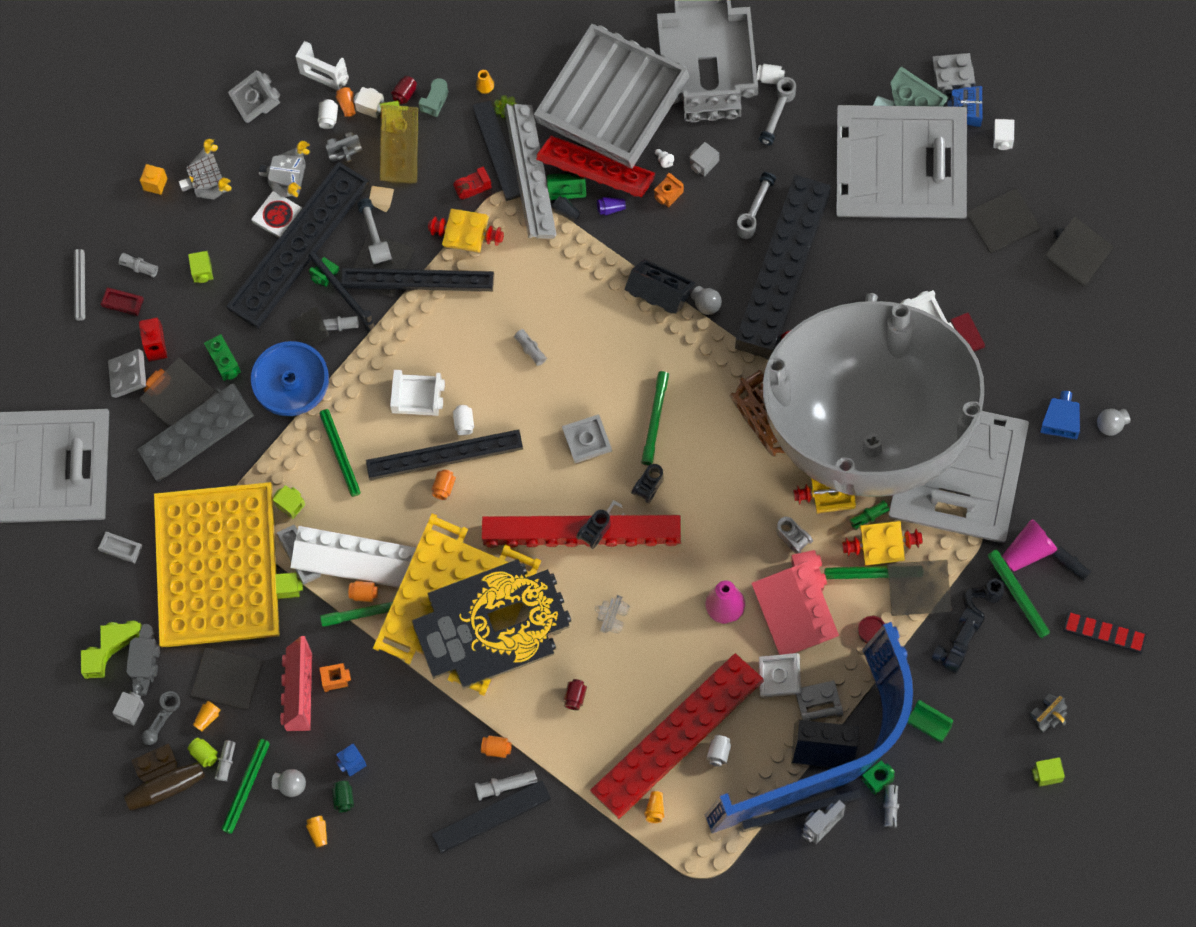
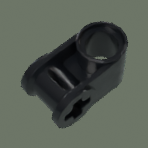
(646, 486)
(592, 531)

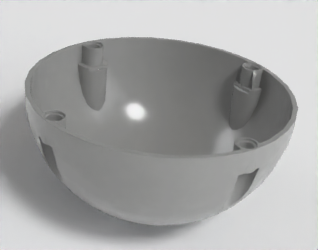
(873, 403)

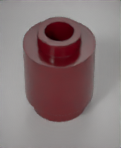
(404, 90)
(574, 694)

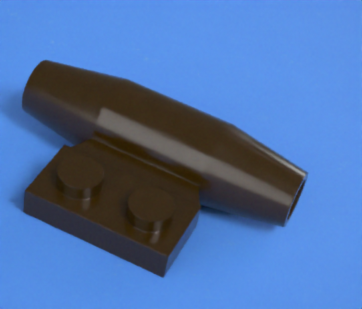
(161, 777)

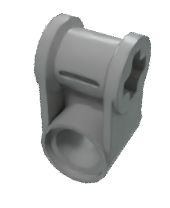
(794, 538)

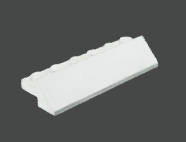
(351, 557)

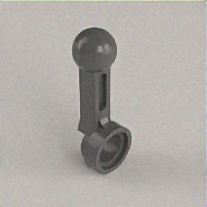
(150, 735)

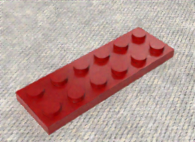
(595, 166)

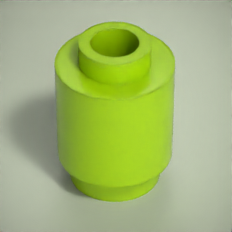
(203, 752)

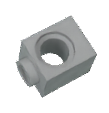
(128, 708)

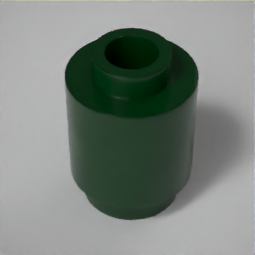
(342, 796)

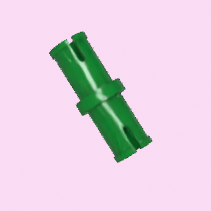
(869, 515)

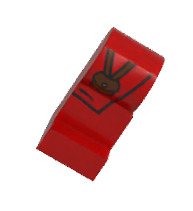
(472, 184)

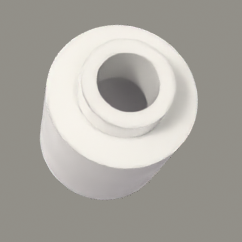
(770, 73)
(327, 114)
(463, 420)
(719, 750)

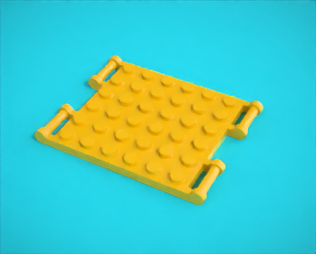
(434, 565)

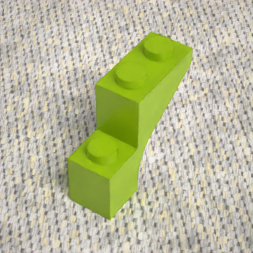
(113, 639)

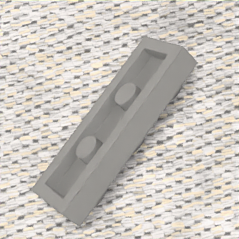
(287, 538)

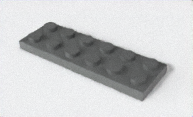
(195, 432)

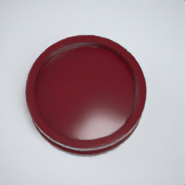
(869, 627)

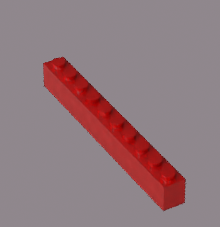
(563, 530)

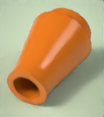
(346, 101)

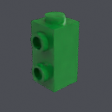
(222, 358)

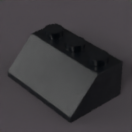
(659, 286)
(824, 744)

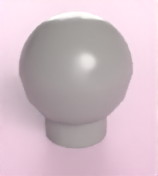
(706, 300)
(1112, 421)
(289, 782)

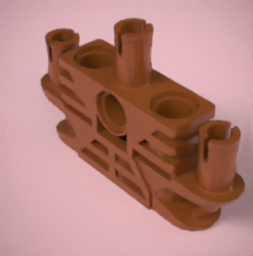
(754, 411)

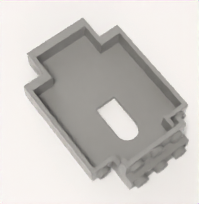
(707, 32)

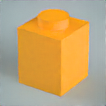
(153, 179)

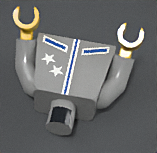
(286, 171)

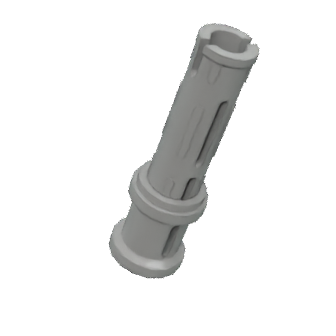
(496, 786)

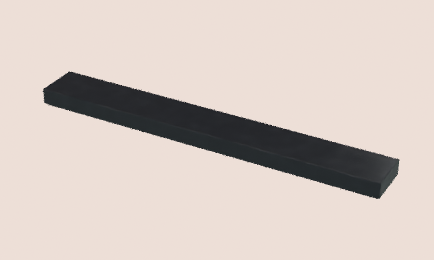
(417, 279)
(444, 454)

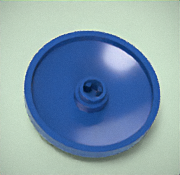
(290, 378)

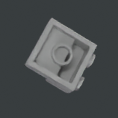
(953, 72)
(254, 96)
(819, 824)

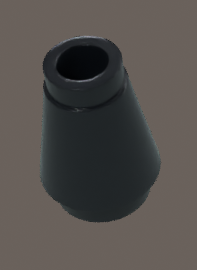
(565, 208)

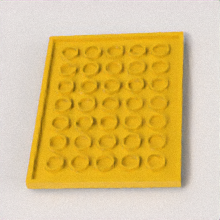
(216, 565)

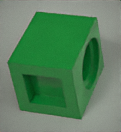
(875, 785)

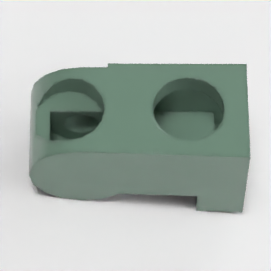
(435, 99)

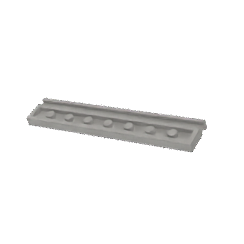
(530, 171)

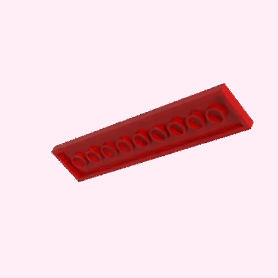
(676, 736)

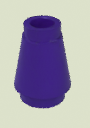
(610, 205)

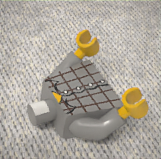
(205, 174)

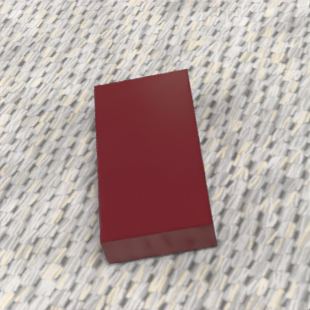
(122, 301)
(966, 328)

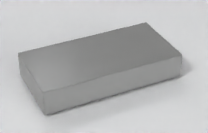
(120, 547)

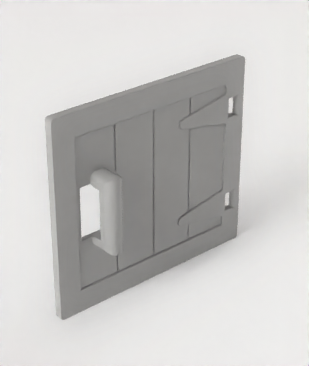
(887, 162)
(35, 465)
(983, 471)

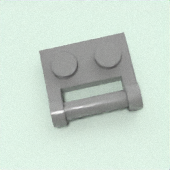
(816, 696)

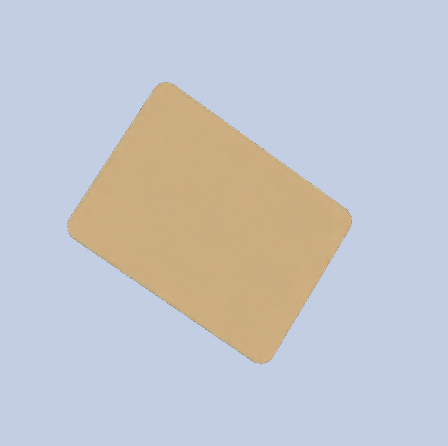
(716, 475)

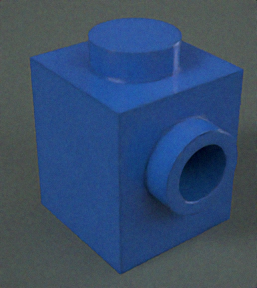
(350, 760)

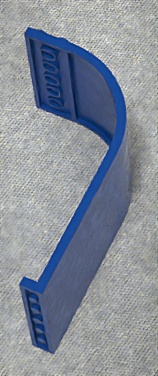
(894, 683)

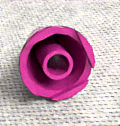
(1028, 547)
(725, 602)

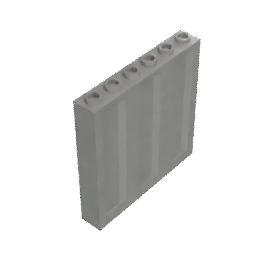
(612, 95)

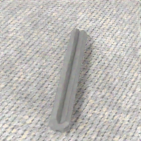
(79, 284)

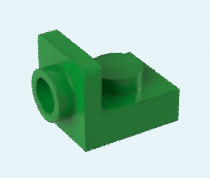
(318, 277)

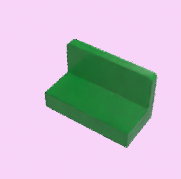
(566, 185)
(930, 721)

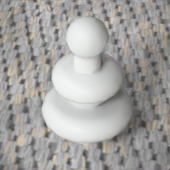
(664, 158)

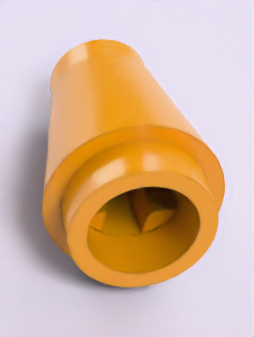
(484, 82)
(206, 715)
(655, 808)
(317, 829)

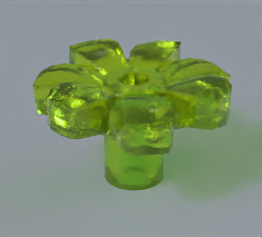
(502, 103)

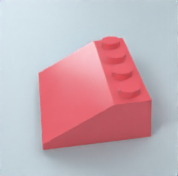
(795, 609)
(297, 686)

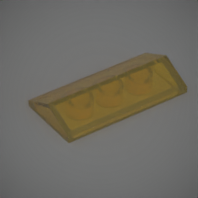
(399, 144)

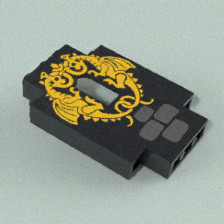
(461, 634)

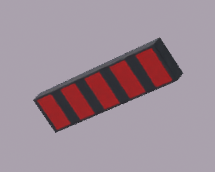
(1105, 632)

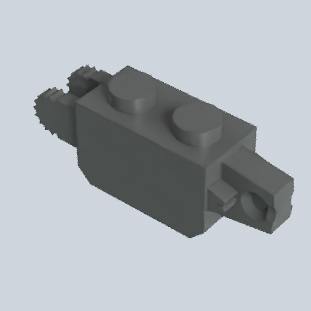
(142, 660)

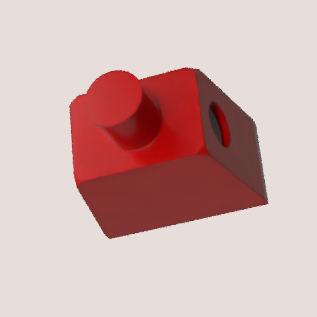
(152, 335)

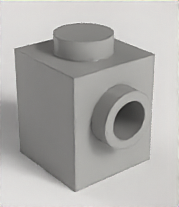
(703, 159)

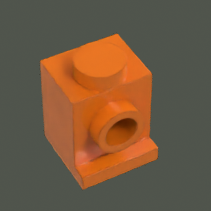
(675, 188)
(328, 674)

